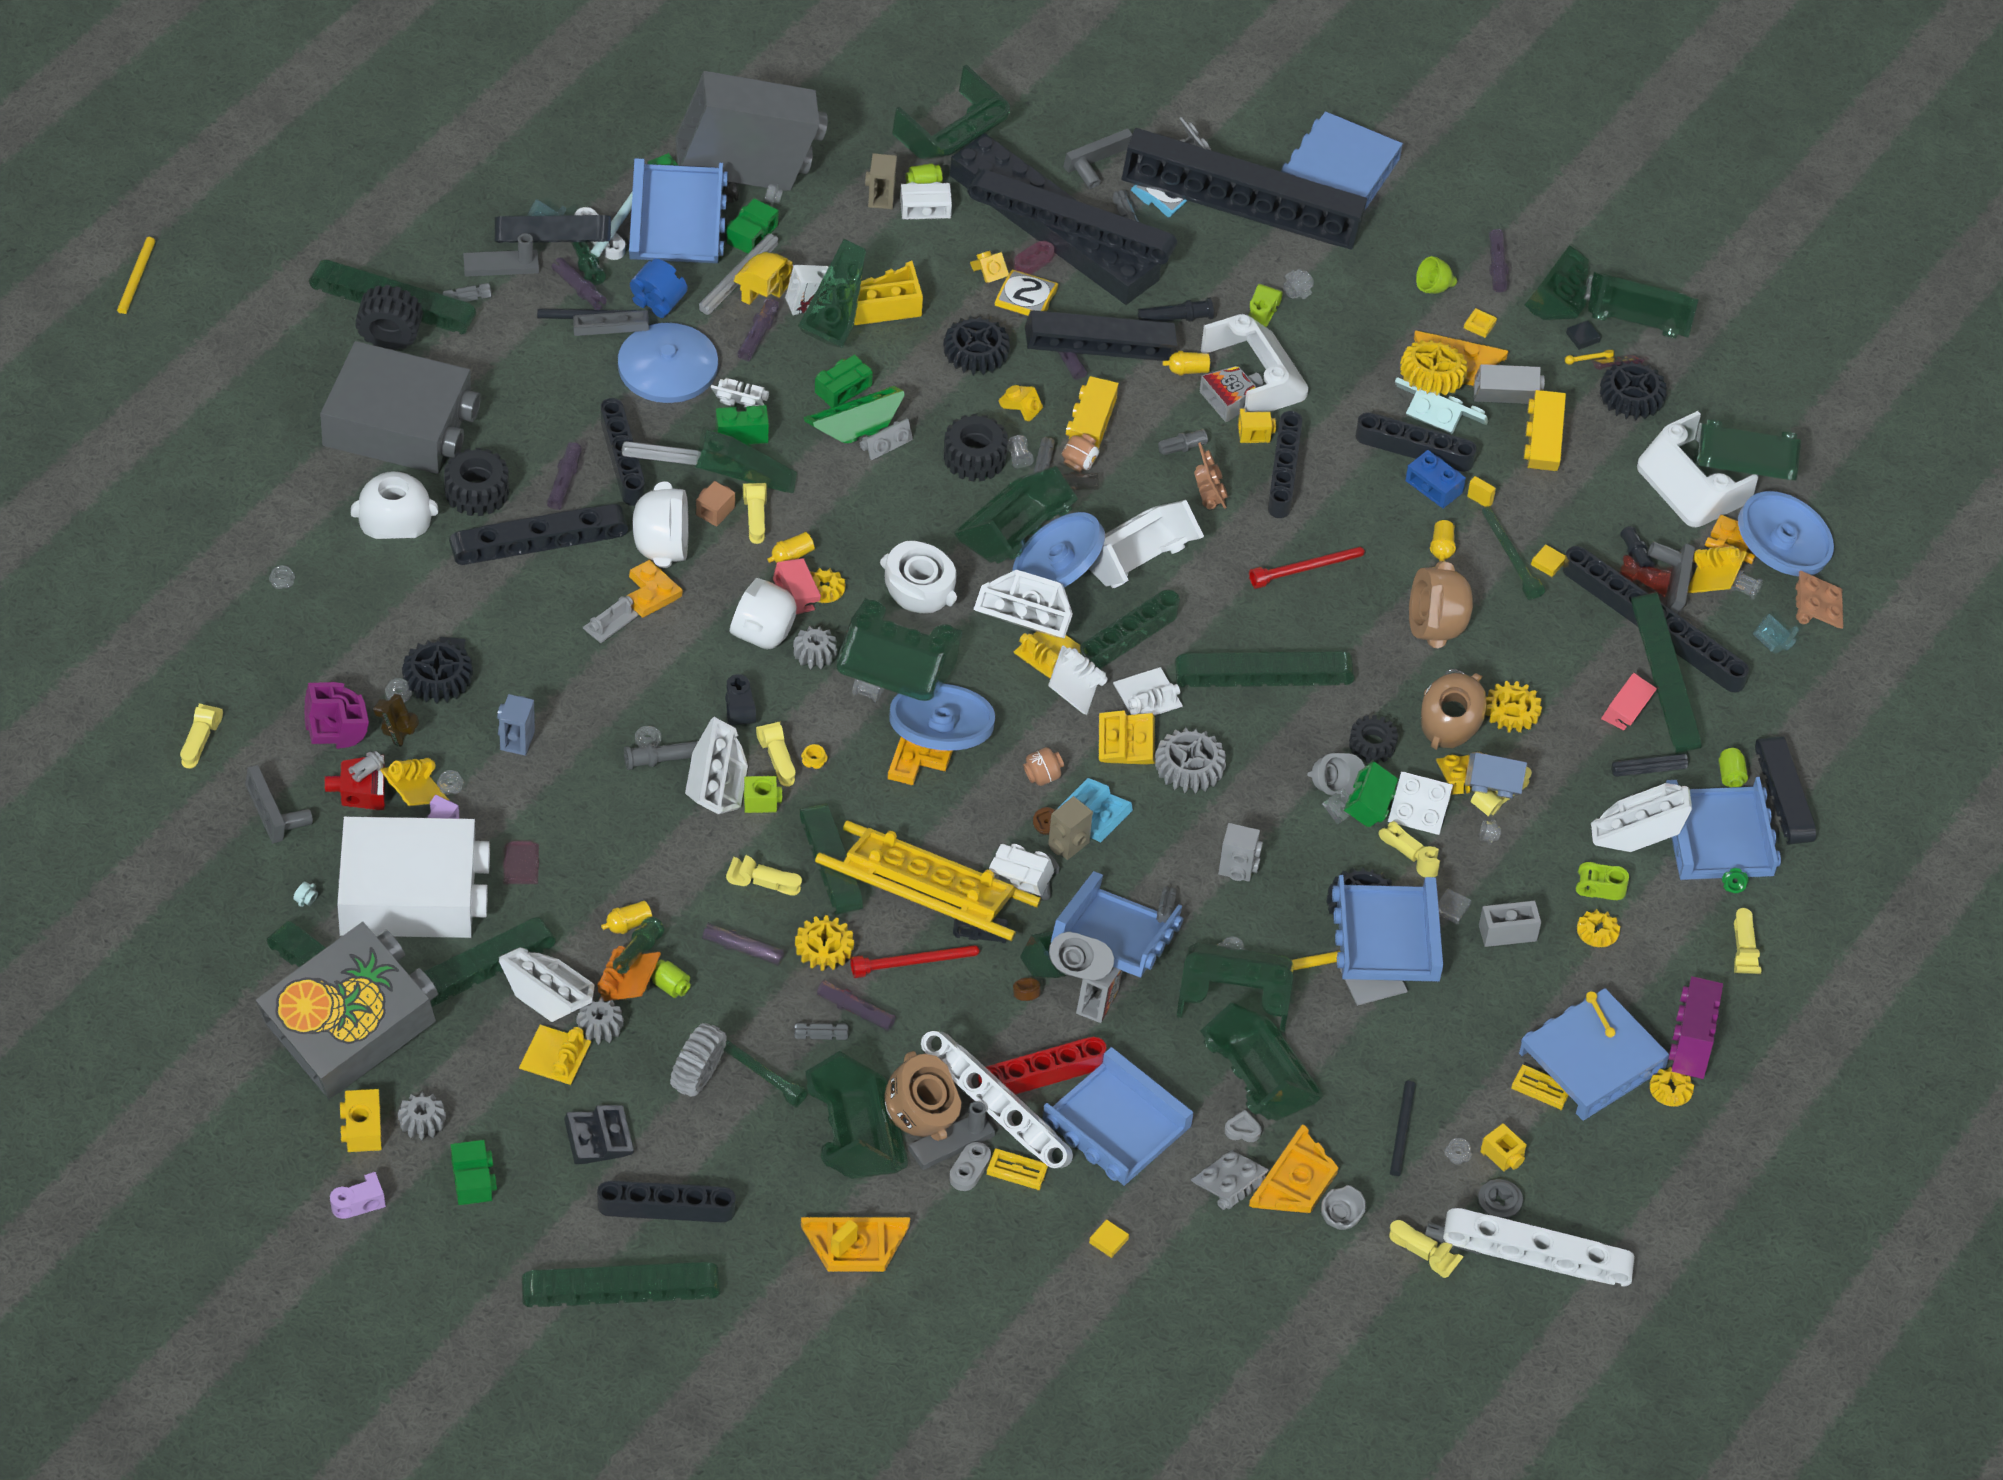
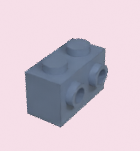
(516, 724)
(1495, 774)

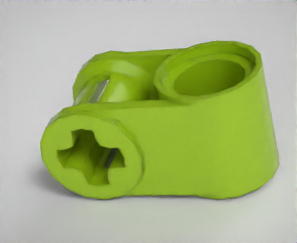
(1264, 303)
(1603, 882)

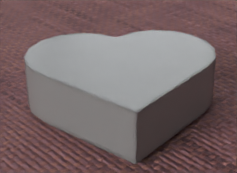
(1243, 1127)

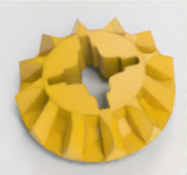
(836, 585)
(1605, 936)
(1663, 1093)

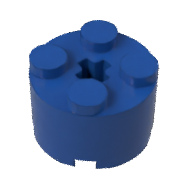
(658, 287)

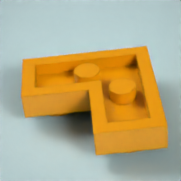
(655, 589)
(910, 757)

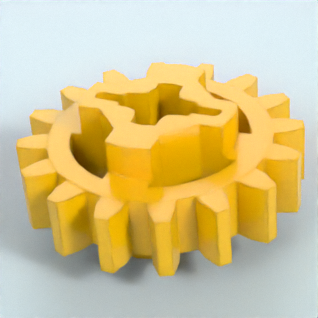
(1513, 706)
(837, 947)

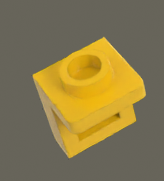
(992, 266)
(1022, 399)

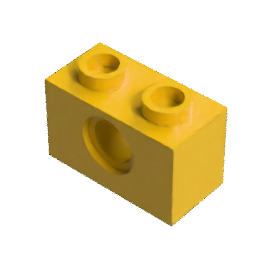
(362, 1106)

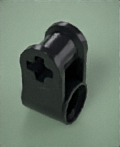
(739, 701)

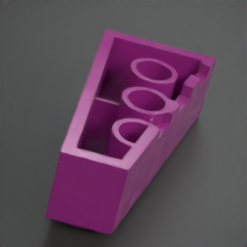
(1697, 1027)

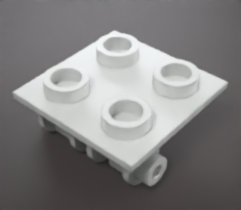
(729, 396)
(1076, 678)
(1148, 693)
(1420, 803)

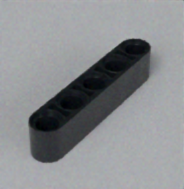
(554, 228)
(1414, 440)
(1285, 464)
(626, 469)
(1786, 789)
(655, 1194)

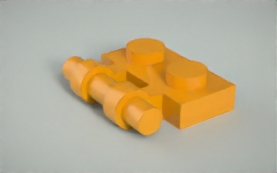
(1727, 531)

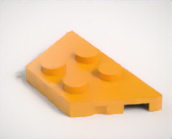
(1473, 353)
(1297, 1177)
(871, 1252)

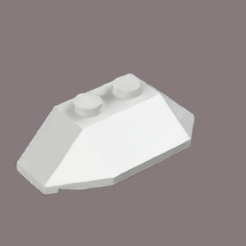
(1027, 602)
(717, 769)
(1643, 818)
(546, 983)

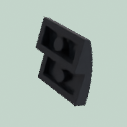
(598, 1134)

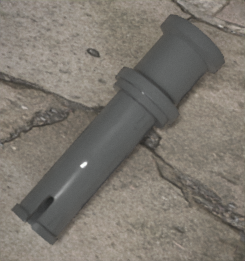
(651, 755)

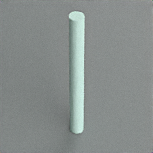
(615, 224)

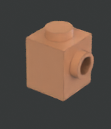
(715, 503)

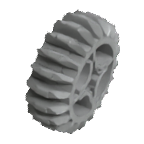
(1186, 770)
(698, 1059)

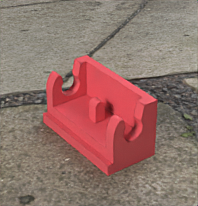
(797, 580)
(1629, 702)

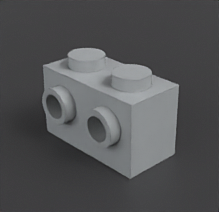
(1240, 852)
(1509, 923)

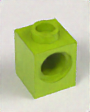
(761, 794)

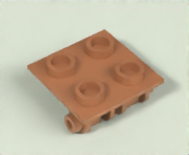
(1208, 481)
(1818, 600)

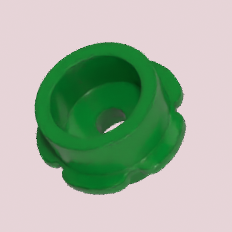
(1740, 885)

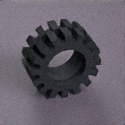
(1370, 750)

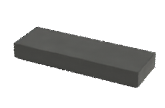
(611, 323)

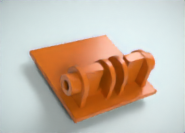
(628, 985)

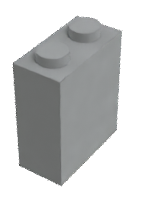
(1507, 383)

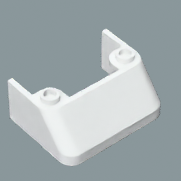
(1282, 378)
(1683, 484)
(1142, 539)

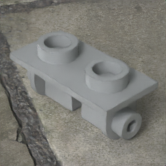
(887, 439)
(611, 619)

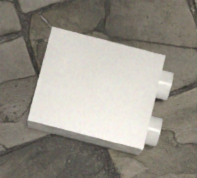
(411, 876)

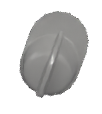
(1336, 771)
(1081, 956)

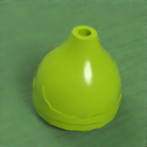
(1434, 276)

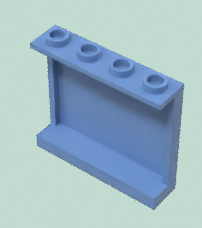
(1345, 157)
(677, 213)
(1726, 832)
(1120, 924)
(1388, 932)
(1589, 1063)
(1119, 1118)

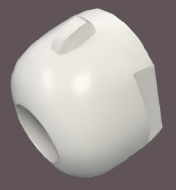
(394, 507)
(662, 525)
(919, 577)
(764, 614)

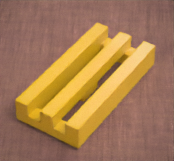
(1539, 1090)
(1016, 1173)

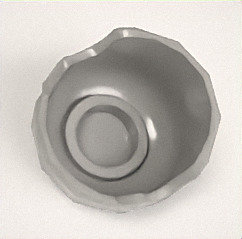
(1342, 1203)

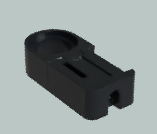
(976, 933)

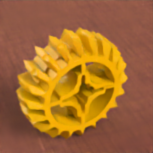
(1433, 367)

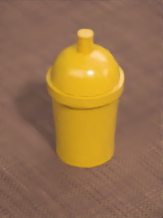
(1188, 363)
(1443, 540)
(792, 548)
(627, 917)

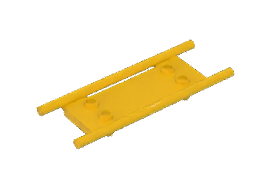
(975, 892)

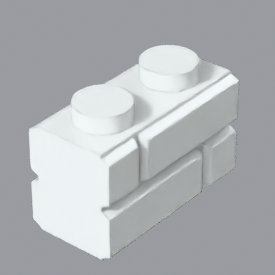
(925, 201)
(1022, 869)

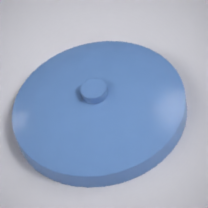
(668, 363)
(1785, 533)
(1063, 548)
(947, 722)

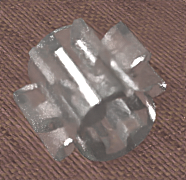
(1298, 284)

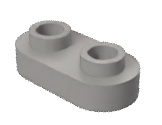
(971, 1164)

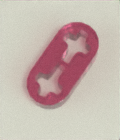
(1032, 255)

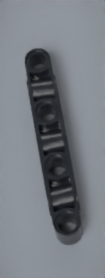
(538, 534)

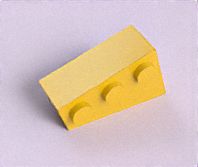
(890, 297)

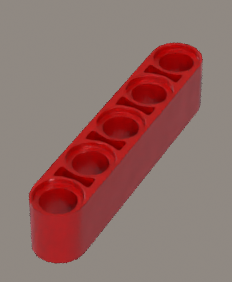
(1054, 1063)

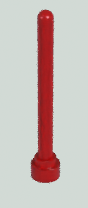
(1261, 576)
(862, 966)

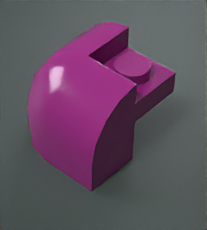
(334, 714)

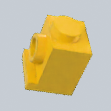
(1255, 426)
(1504, 1148)

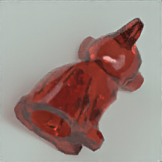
(1650, 576)

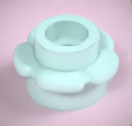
(305, 894)

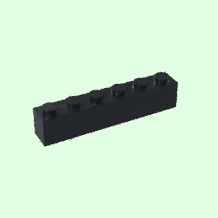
(1100, 335)

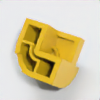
(764, 275)

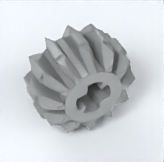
(815, 647)
(600, 1020)
(421, 1115)

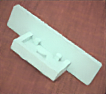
(1439, 411)

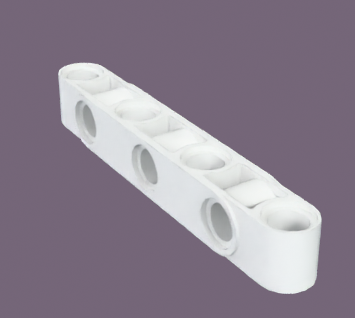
(999, 1100)
(1556, 1252)

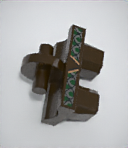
(396, 718)

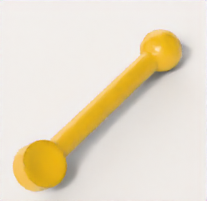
(1607, 353)
(1591, 997)

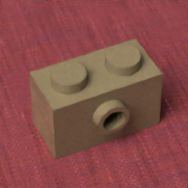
(881, 181)
(1070, 828)

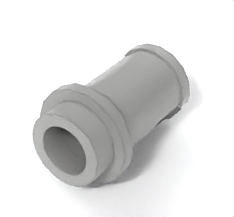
(366, 766)

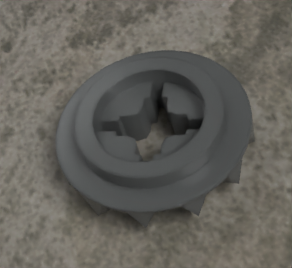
(1505, 1190)

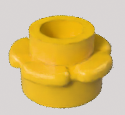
(814, 751)

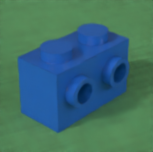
(1435, 479)

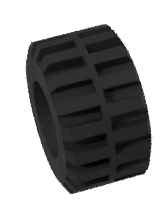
(389, 317)
(971, 461)
(476, 496)

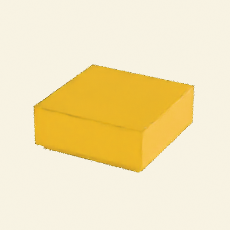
(1480, 323)
(1481, 492)
(1548, 560)
(844, 1238)
(1109, 1238)

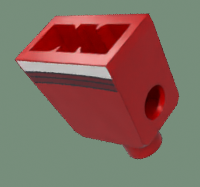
(365, 794)

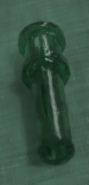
(593, 260)
(642, 940)

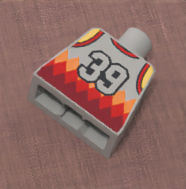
(1228, 390)
(1094, 1007)

